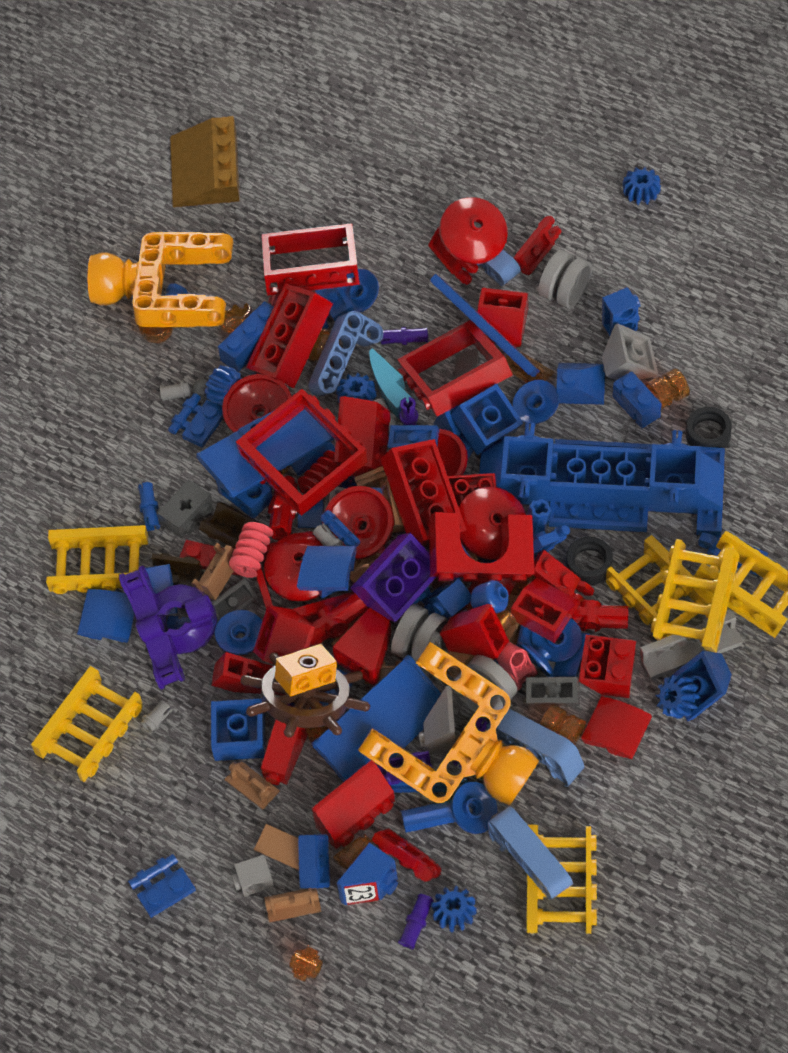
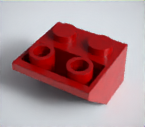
(505, 312)
(544, 609)
(283, 633)
(608, 665)

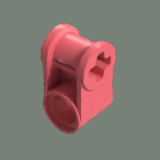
(516, 664)

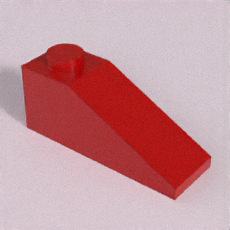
(231, 668)

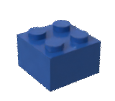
(486, 419)
(235, 733)

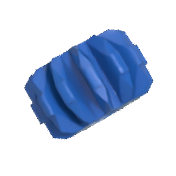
(641, 185)
(220, 383)
(356, 387)
(677, 696)
(454, 917)

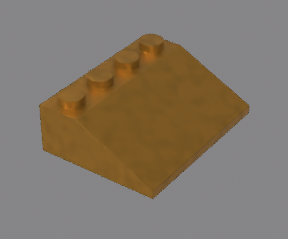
(205, 164)

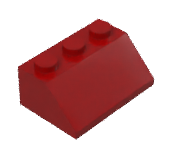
(368, 423)
(353, 805)

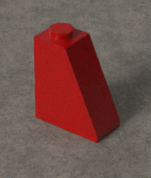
(475, 633)
(365, 645)
(282, 754)

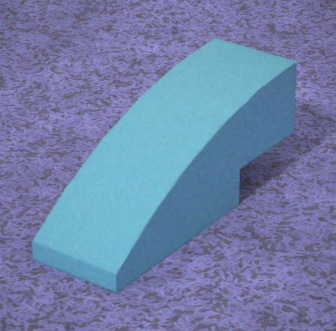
(389, 382)

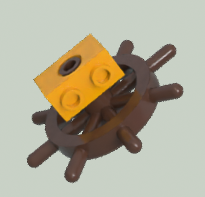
(304, 681)

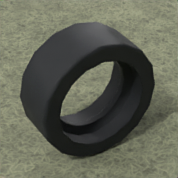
(708, 414)
(592, 544)

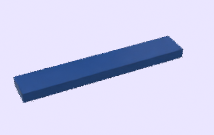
(484, 325)

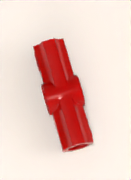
(281, 514)
(594, 615)
(334, 619)

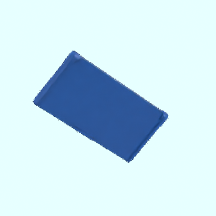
(283, 448)
(396, 711)

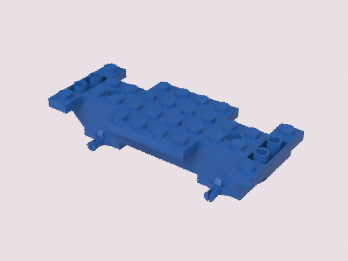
(610, 482)

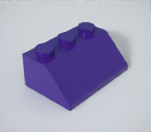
(395, 577)

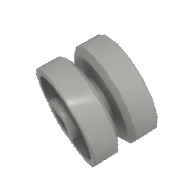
(565, 279)
(416, 632)
(495, 674)

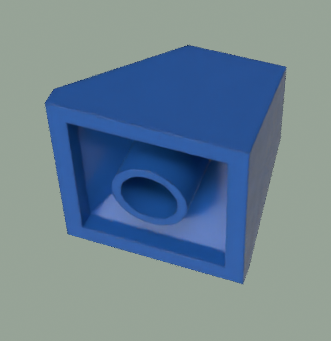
(581, 383)
(712, 677)

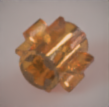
(306, 964)

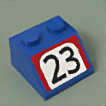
(368, 877)

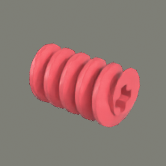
(250, 549)

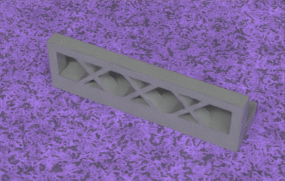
(675, 651)

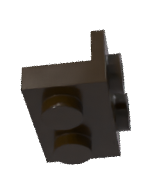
(225, 524)
(182, 569)

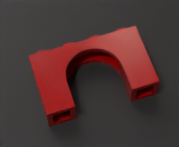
(450, 560)

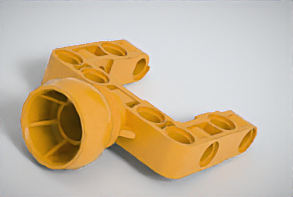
(112, 279)
(479, 752)

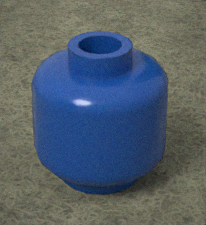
(490, 593)

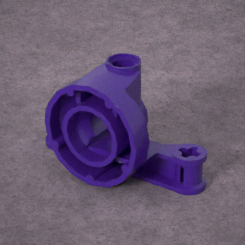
(151, 623)

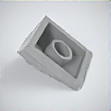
(627, 353)
(439, 726)

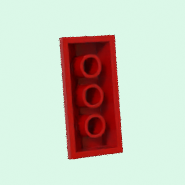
(290, 334)
(419, 486)

